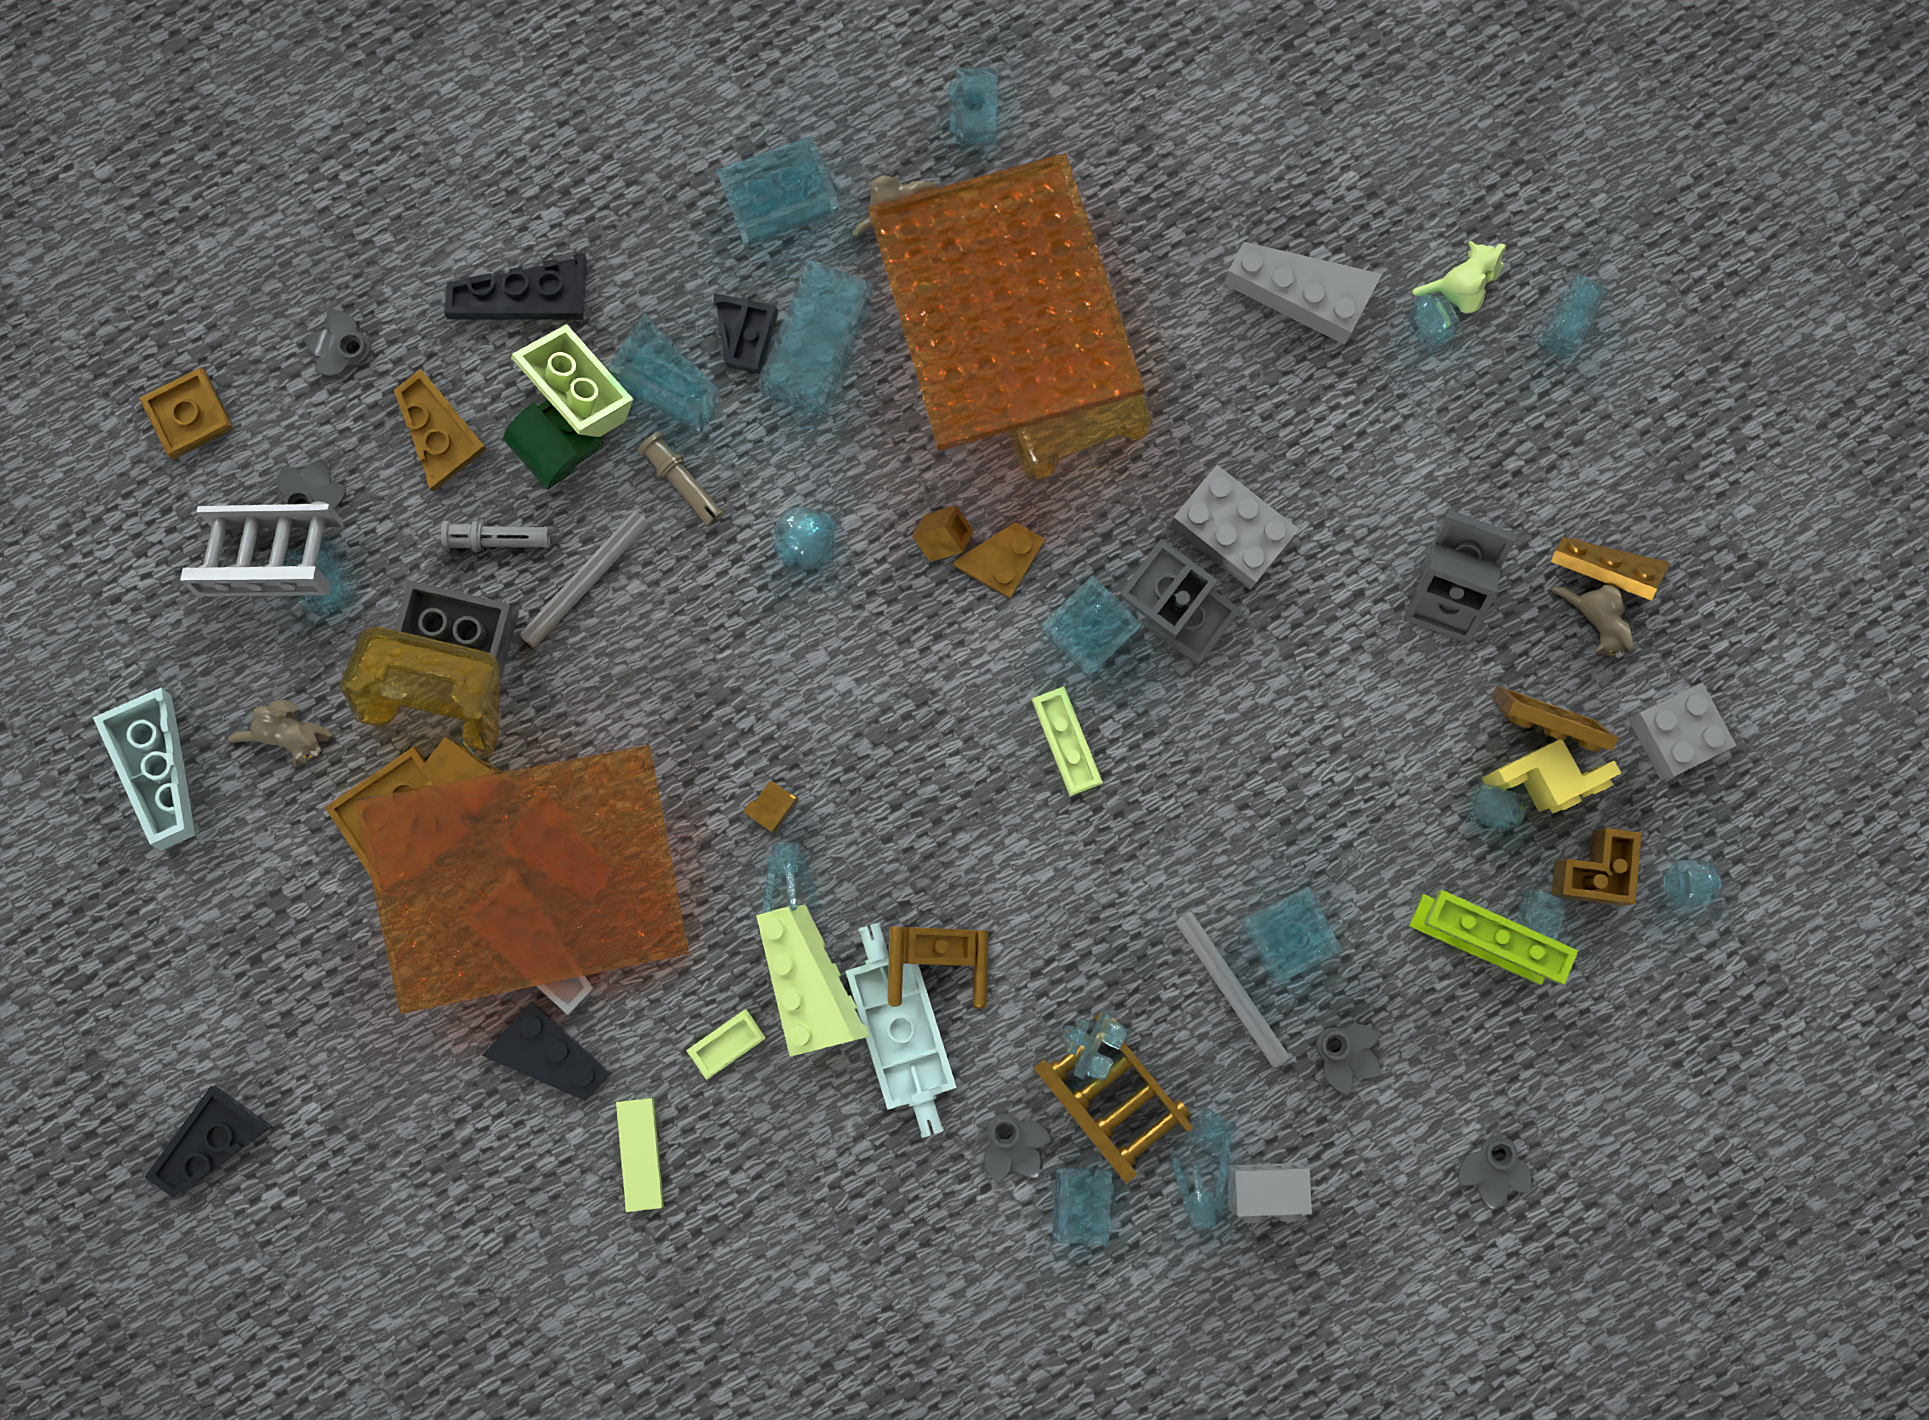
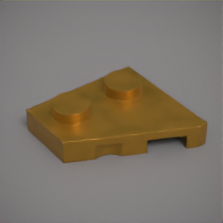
(1002, 559)

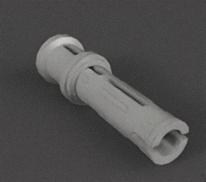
(476, 536)

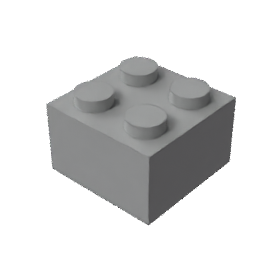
(1681, 731)
(1269, 1190)

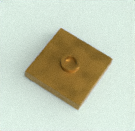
(186, 413)

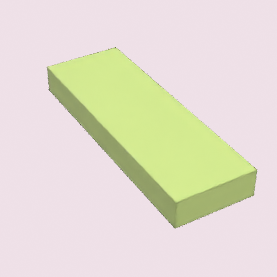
(1067, 741)
(639, 1154)

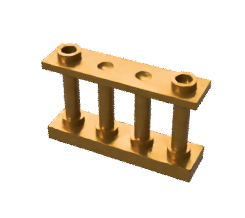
(1101, 1129)

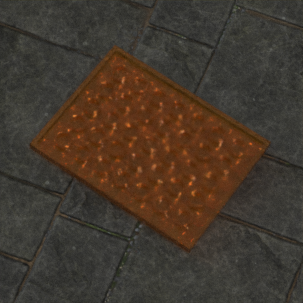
(1004, 302)
(522, 877)

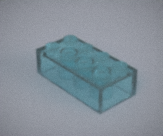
(816, 338)

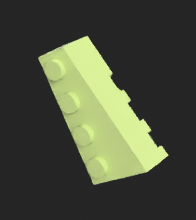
(806, 983)

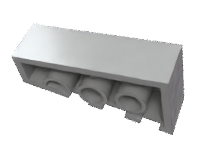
(1304, 288)

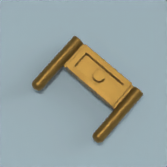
(938, 947)

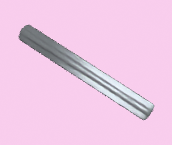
(584, 579)
(1232, 989)

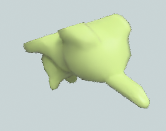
(1466, 282)

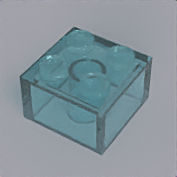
(1091, 627)
(1290, 935)

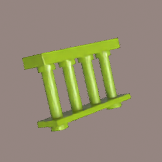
(1493, 938)

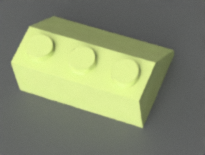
(575, 382)

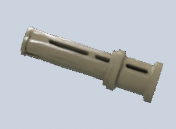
(671, 466)

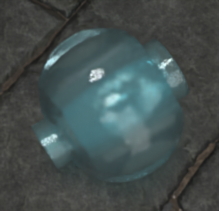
(805, 538)

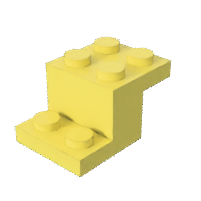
(1553, 777)

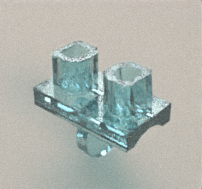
(1090, 1061)

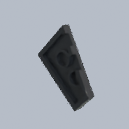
(548, 1054)
(205, 1141)

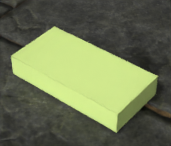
(726, 1044)

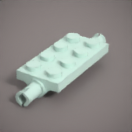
(902, 1038)

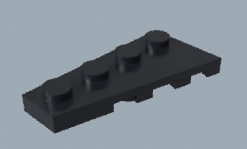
(533, 293)

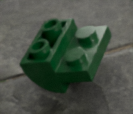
(548, 443)

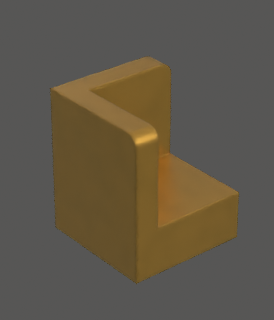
(943, 533)
(771, 807)

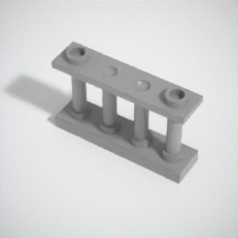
(273, 577)

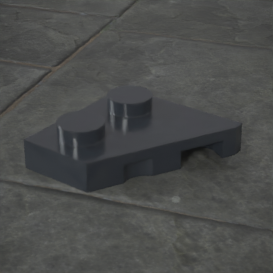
(745, 331)

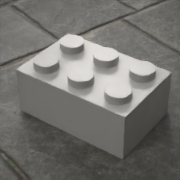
(1233, 527)

